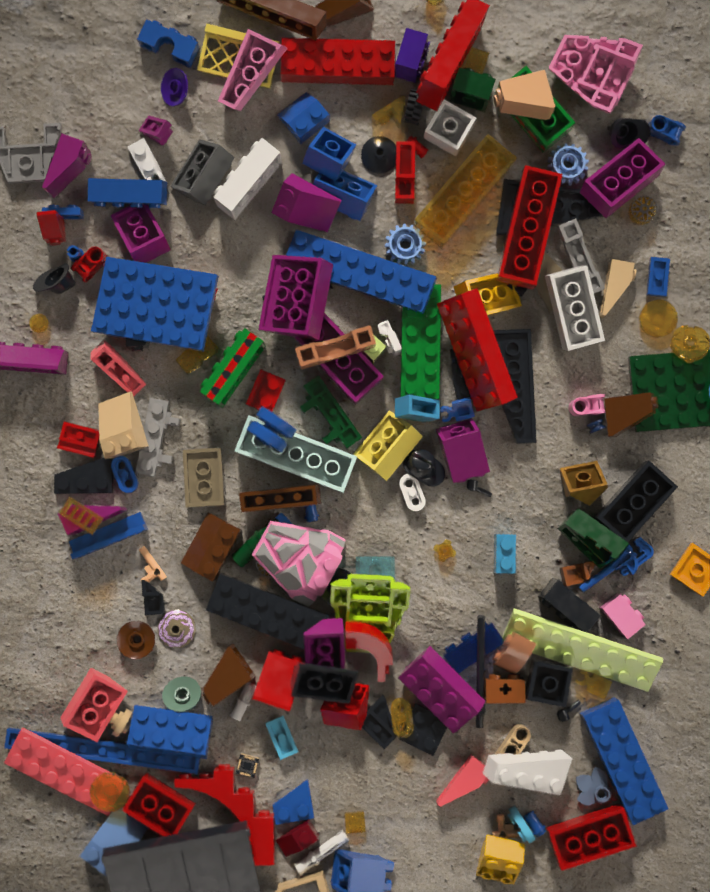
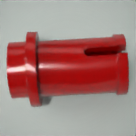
(420, 149)

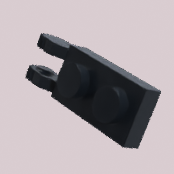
(458, 378)

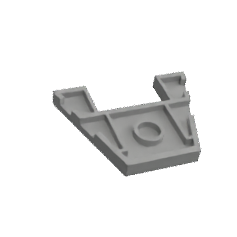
(29, 161)

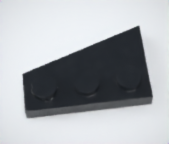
(86, 479)

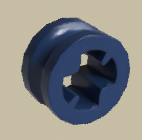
(596, 426)

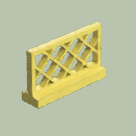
(230, 37)

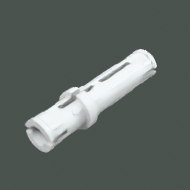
(314, 858)

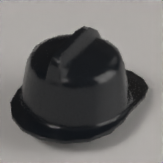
(627, 130)
(56, 280)
(424, 467)

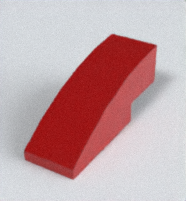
(405, 172)

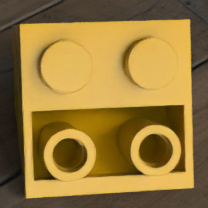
(500, 859)

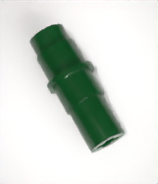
(244, 553)

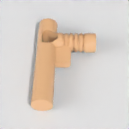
(151, 567)
(507, 828)

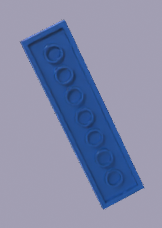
(368, 272)

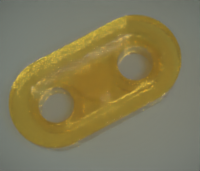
(403, 718)

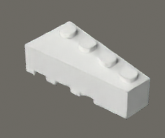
(530, 771)

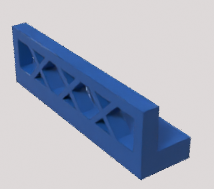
(108, 535)

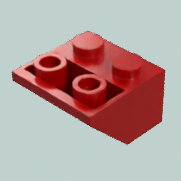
(347, 715)

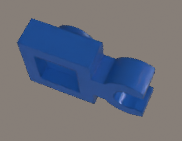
(460, 409)

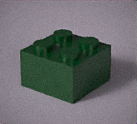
(472, 89)

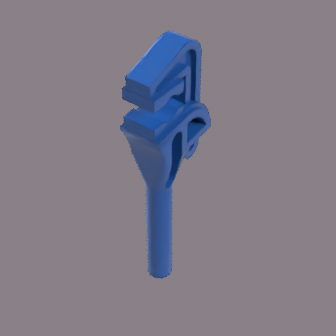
(625, 561)

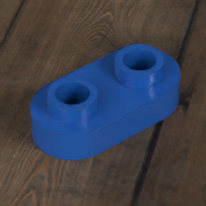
(125, 474)

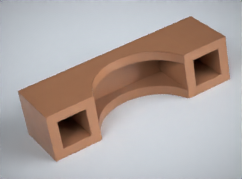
(336, 348)

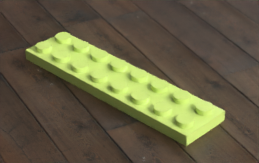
(586, 650)

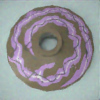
(186, 626)

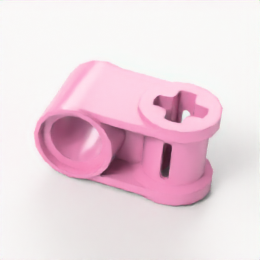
(591, 405)

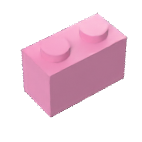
(622, 615)

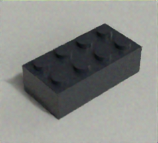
(636, 501)

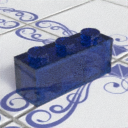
(465, 652)

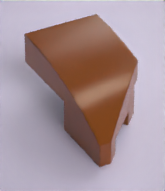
(576, 573)

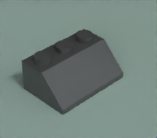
(202, 171)

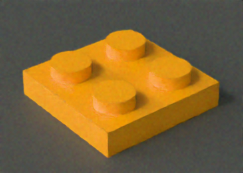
(693, 569)

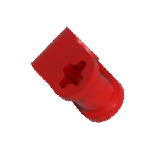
(88, 264)

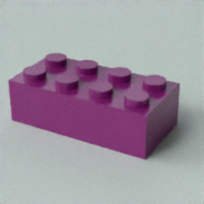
(622, 178)
(442, 689)

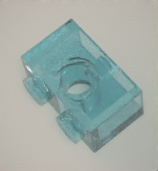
(386, 563)

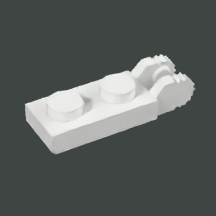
(145, 160)

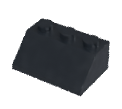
(323, 683)

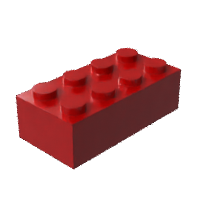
(591, 836)

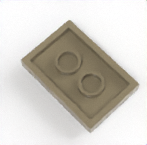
(203, 477)

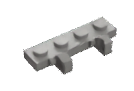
(156, 421)

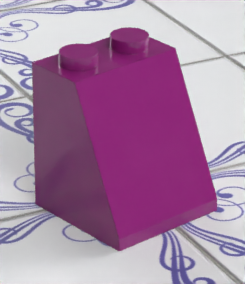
(463, 450)

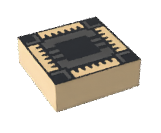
(247, 765)

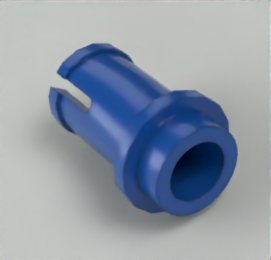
(72, 250)
(311, 513)
(535, 824)

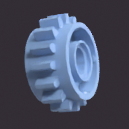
(572, 155)
(405, 234)

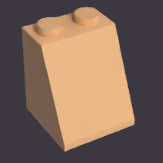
(526, 96)

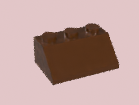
(211, 546)

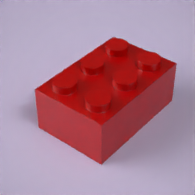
(158, 806)

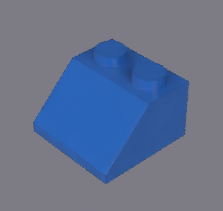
(304, 117)

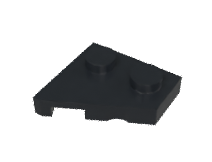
(379, 723)

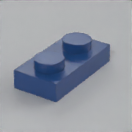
(67, 213)
(658, 277)

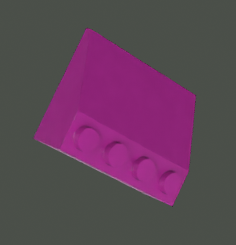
(296, 296)

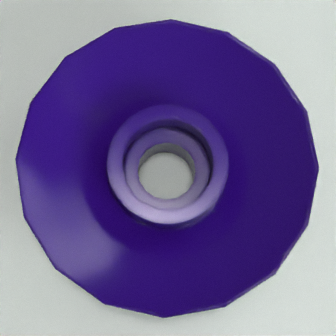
(174, 87)

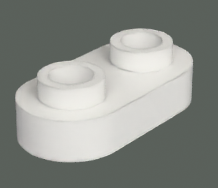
(412, 492)

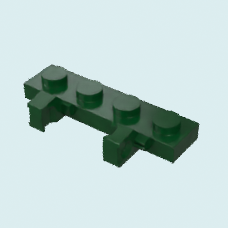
(321, 399)

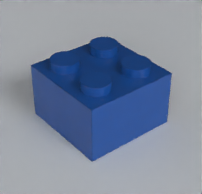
(329, 154)

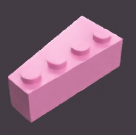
(250, 68)

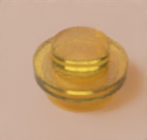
(39, 323)

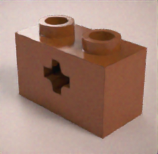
(514, 694)

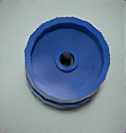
(271, 430)

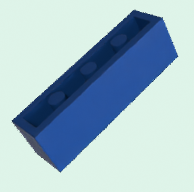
(127, 192)

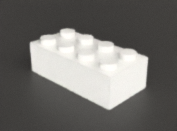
(247, 178)
(574, 308)

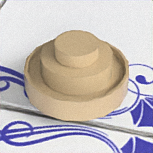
(121, 722)

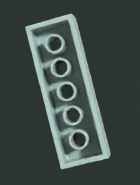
(301, 457)

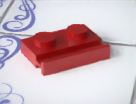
(266, 391)
(79, 439)

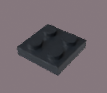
(427, 730)

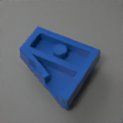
(294, 805)

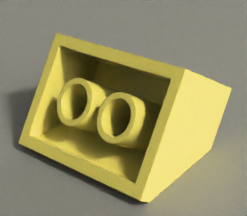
(388, 445)

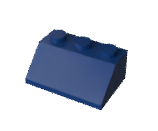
(352, 190)

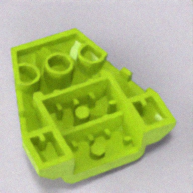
(370, 600)

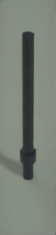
(480, 667)

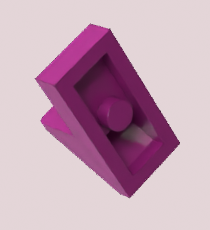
(156, 129)

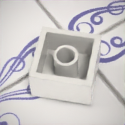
(449, 127)

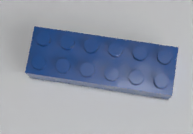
(624, 760)

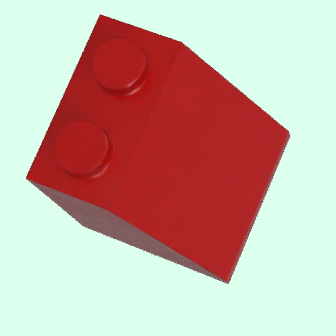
(275, 680)

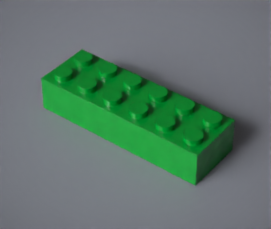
(421, 349)

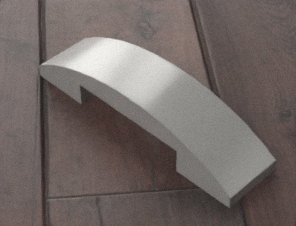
(577, 251)

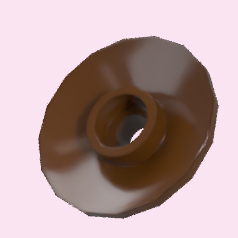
(126, 642)

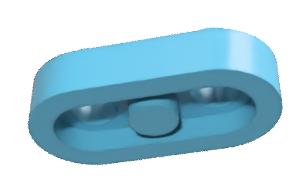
(525, 833)

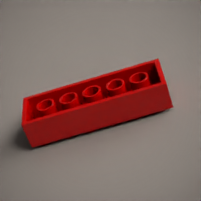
(451, 53)
(338, 61)
(529, 227)
(477, 350)

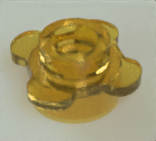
(445, 545)

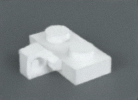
(391, 341)

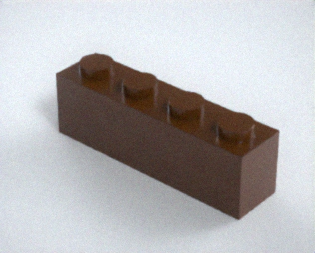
(280, 498)

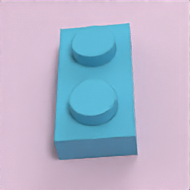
(281, 737)

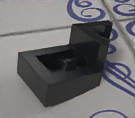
(153, 599)

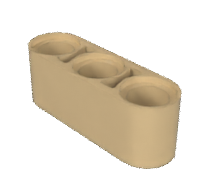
(511, 740)

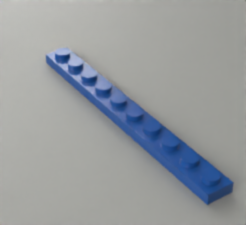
(113, 752)

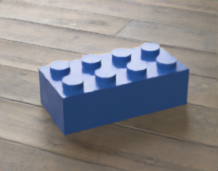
(170, 732)

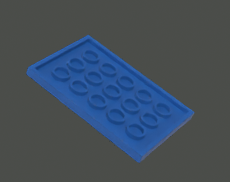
(155, 303)

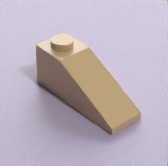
(618, 278)

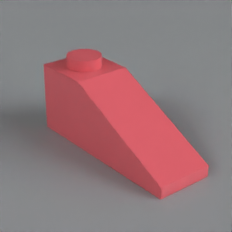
(117, 368)
(467, 779)

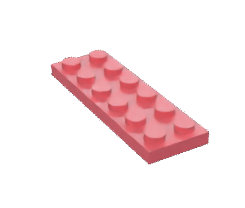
(54, 766)

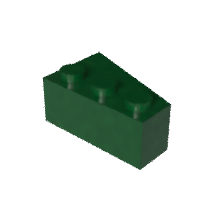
(592, 538)

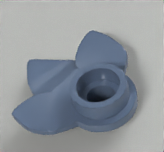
(591, 786)

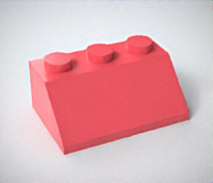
(93, 705)

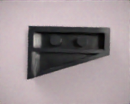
(568, 605)

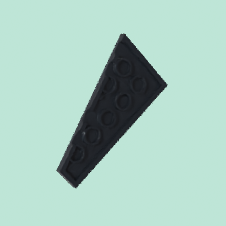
(569, 206)
(517, 355)

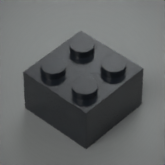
(548, 683)

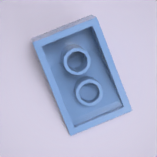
(116, 830)

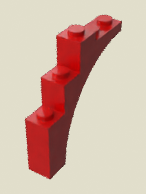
(241, 803)

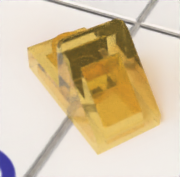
(393, 110)

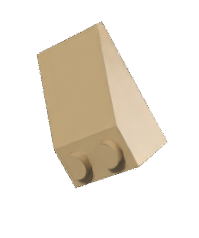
(120, 426)

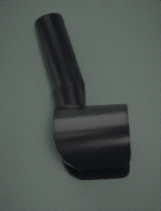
(472, 485)
(563, 715)

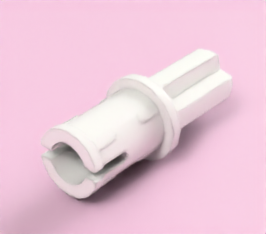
(243, 701)

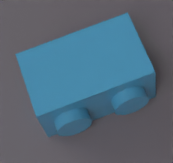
(417, 408)
(505, 553)

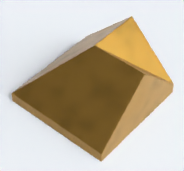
(583, 481)

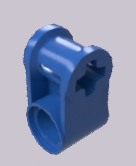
(670, 130)

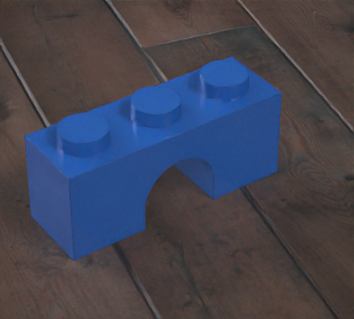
(154, 35)

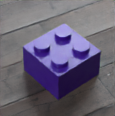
(412, 55)

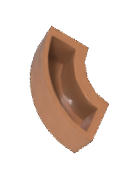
(513, 653)

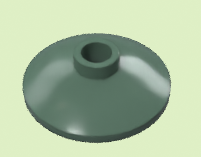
(181, 687)

